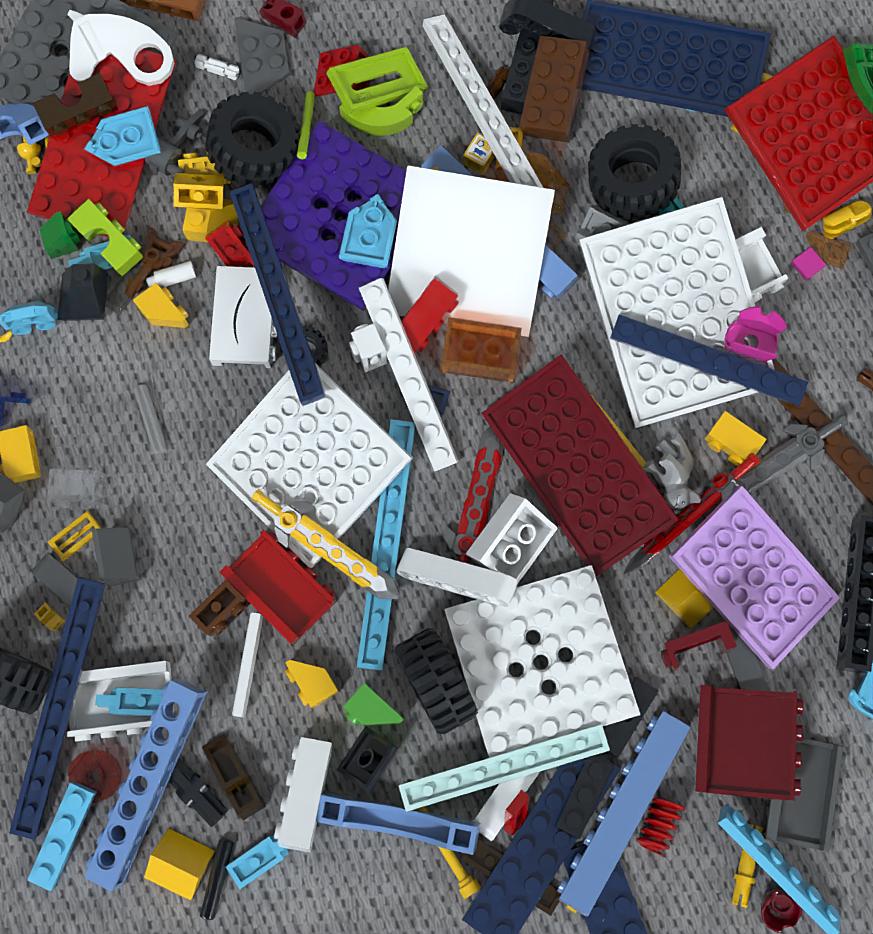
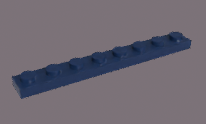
(709, 360)

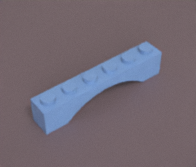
(381, 817)

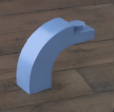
(21, 120)

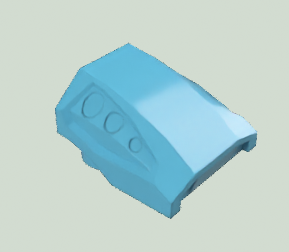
(21, 316)

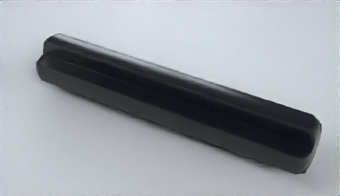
(216, 879)

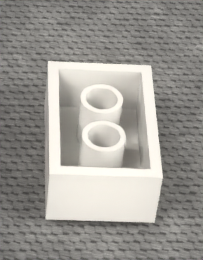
(512, 538)

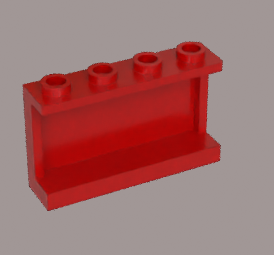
(279, 587)

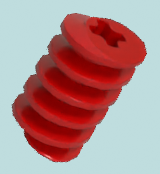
(660, 825)

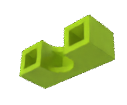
(92, 221)

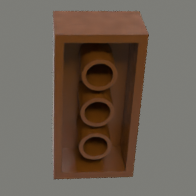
(554, 88)

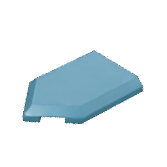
(125, 137)
(369, 234)

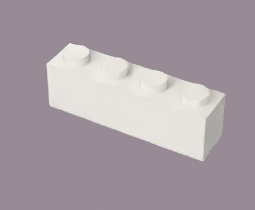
(304, 794)

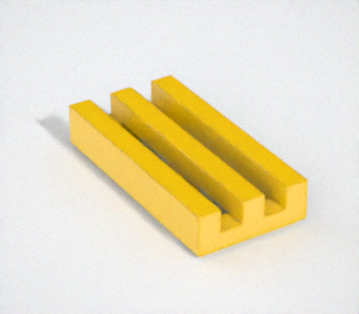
(64, 556)

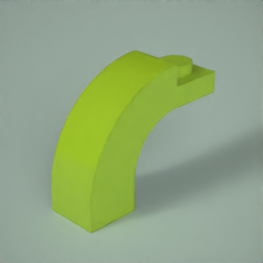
(386, 120)

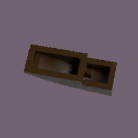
(233, 777)

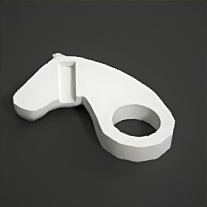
(105, 34)

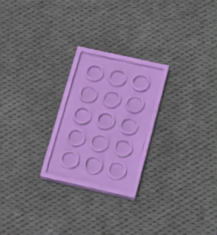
(754, 577)

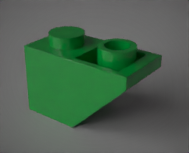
(59, 236)

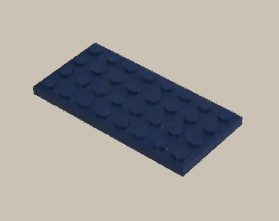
(672, 58)

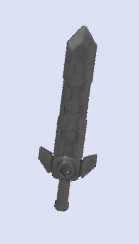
(787, 456)

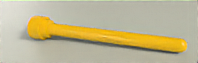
(466, 883)

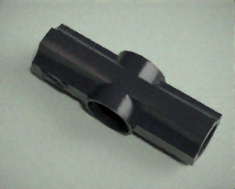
(196, 794)

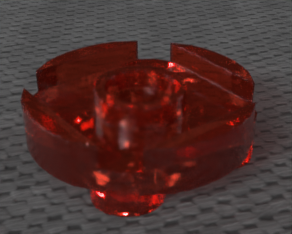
(109, 774)

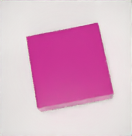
(808, 263)

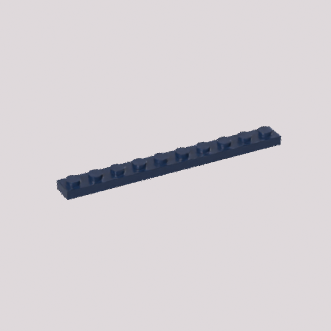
(278, 295)
(57, 708)

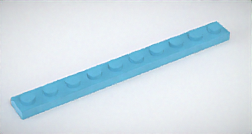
(385, 554)

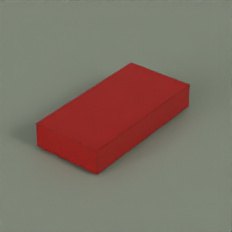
(516, 813)

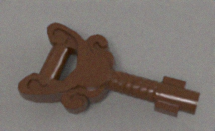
(153, 259)

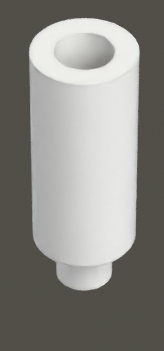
(172, 275)

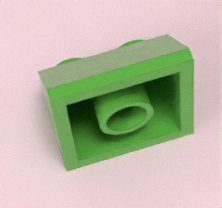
(370, 709)

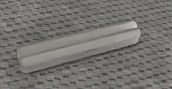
(150, 419)

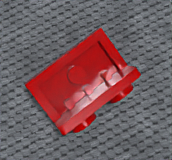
(230, 245)

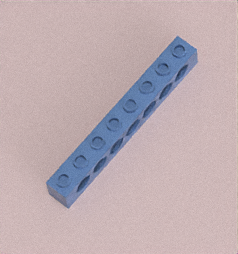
(100, 867)

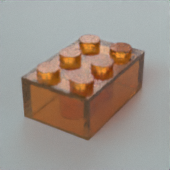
(480, 349)

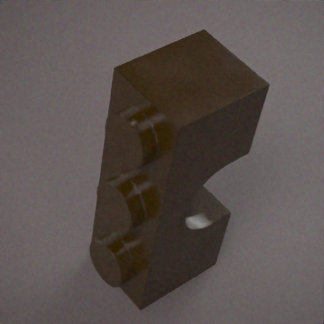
(94, 101)

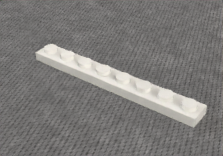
(408, 374)

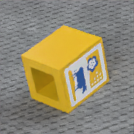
(478, 154)

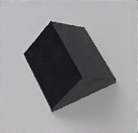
(367, 759)

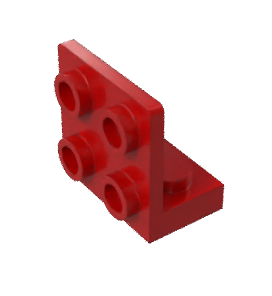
(334, 58)

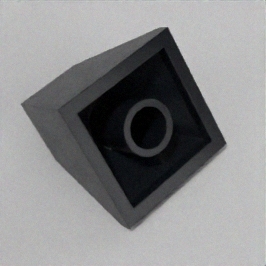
(83, 293)

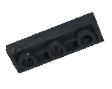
(620, 732)

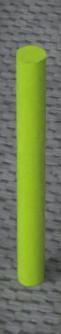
(306, 125)

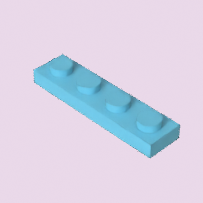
(62, 835)

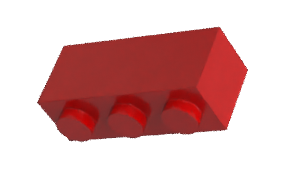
(427, 313)

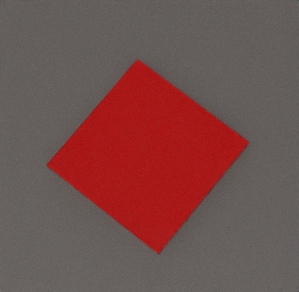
(809, 133)

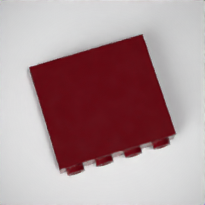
(749, 743)

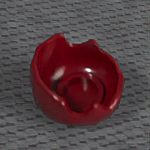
(788, 915)

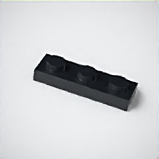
(584, 796)

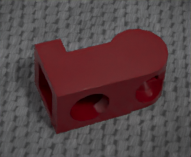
(284, 16)

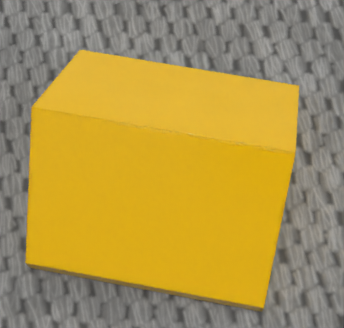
(684, 599)
(178, 863)

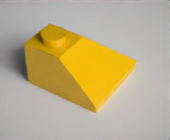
(202, 221)

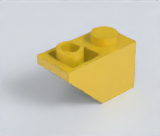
(159, 309)
(313, 681)

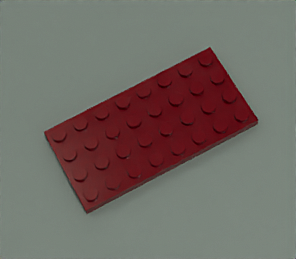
(579, 466)

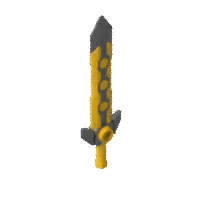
(324, 544)

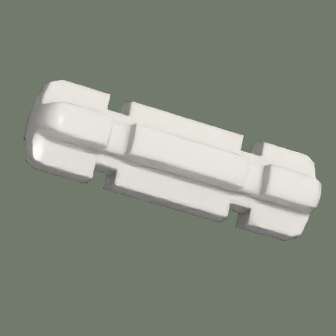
(217, 66)

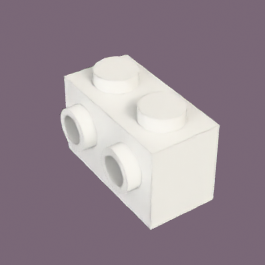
(367, 347)

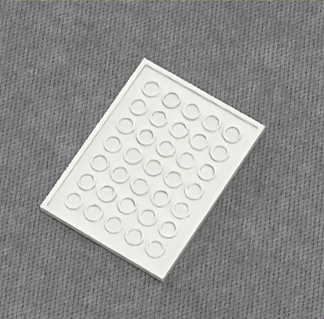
(680, 278)

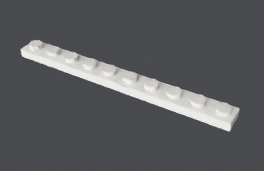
(480, 102)

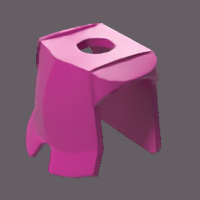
(762, 326)

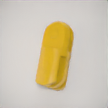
(846, 219)

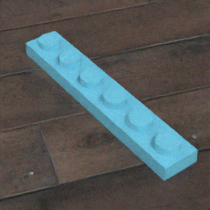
(773, 863)

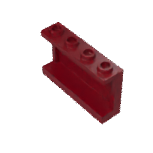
(720, 633)

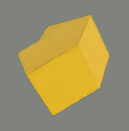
(49, 617)

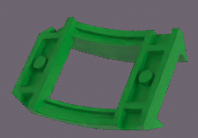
(860, 70)

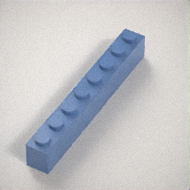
(554, 273)
(624, 813)

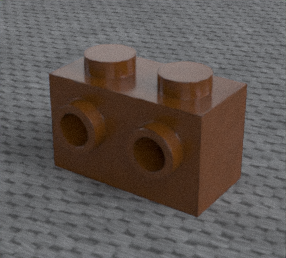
(218, 609)

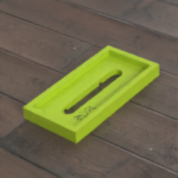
(372, 67)

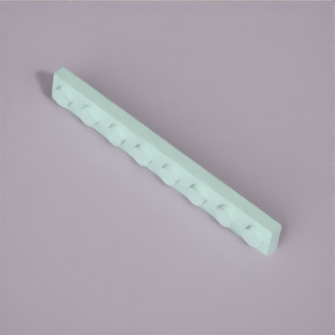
(503, 767)

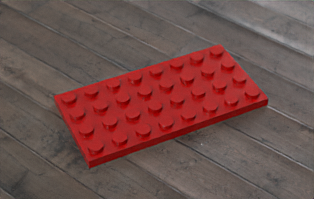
(74, 175)

